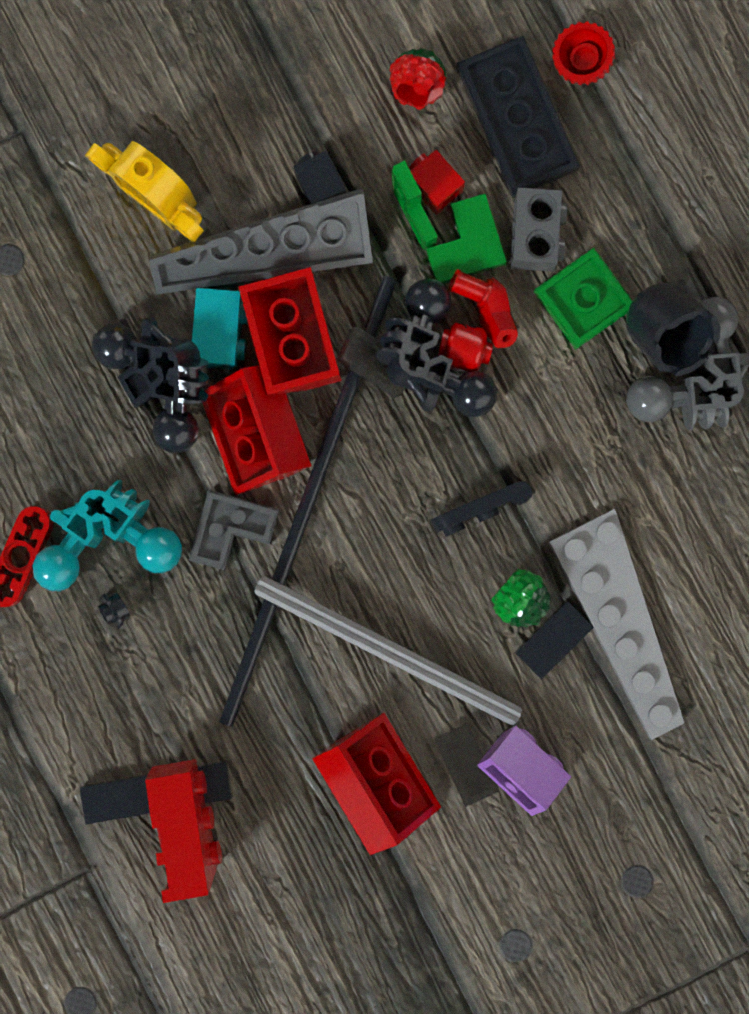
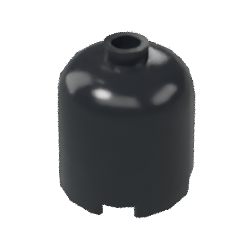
(672, 328)

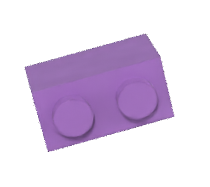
(524, 770)

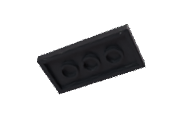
(517, 116)

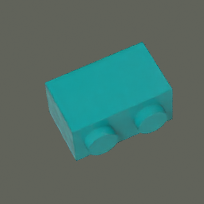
(219, 327)

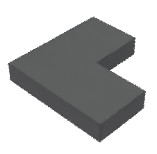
(222, 520)

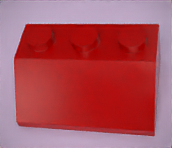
(290, 333)
(254, 431)
(377, 784)

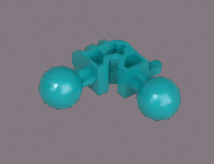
(156, 548)

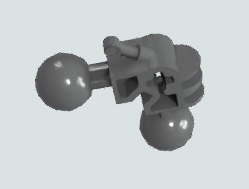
(652, 397)

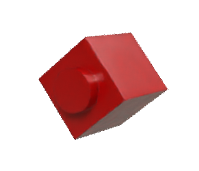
(436, 180)

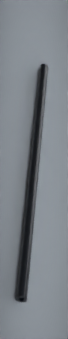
(304, 511)

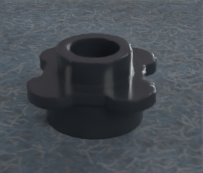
(113, 609)

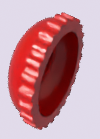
(583, 53)

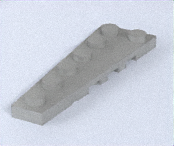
(609, 592)

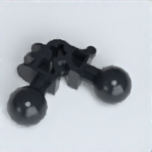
(427, 304)
(178, 377)

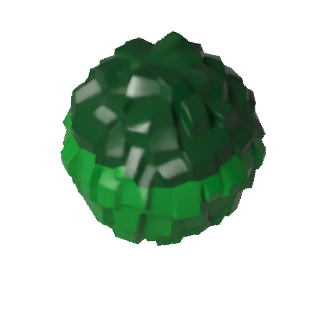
(522, 599)

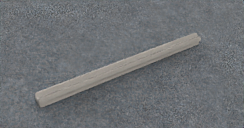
(388, 650)

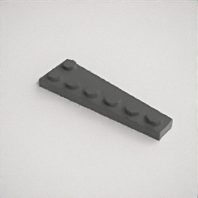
(313, 236)

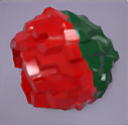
(417, 78)

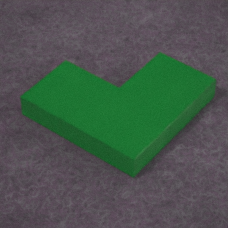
(409, 199)
(478, 245)

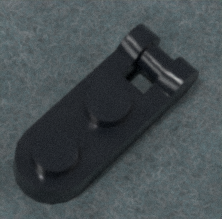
(483, 508)

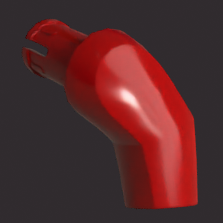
(492, 306)

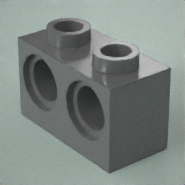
(528, 228)

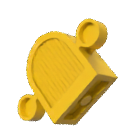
(151, 185)

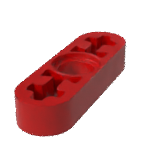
(21, 527)

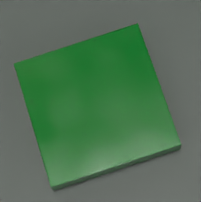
(584, 298)

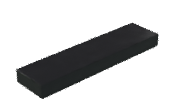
(129, 795)

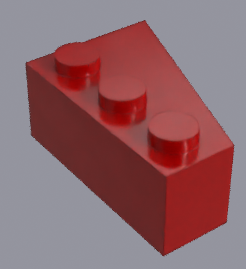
(183, 829)

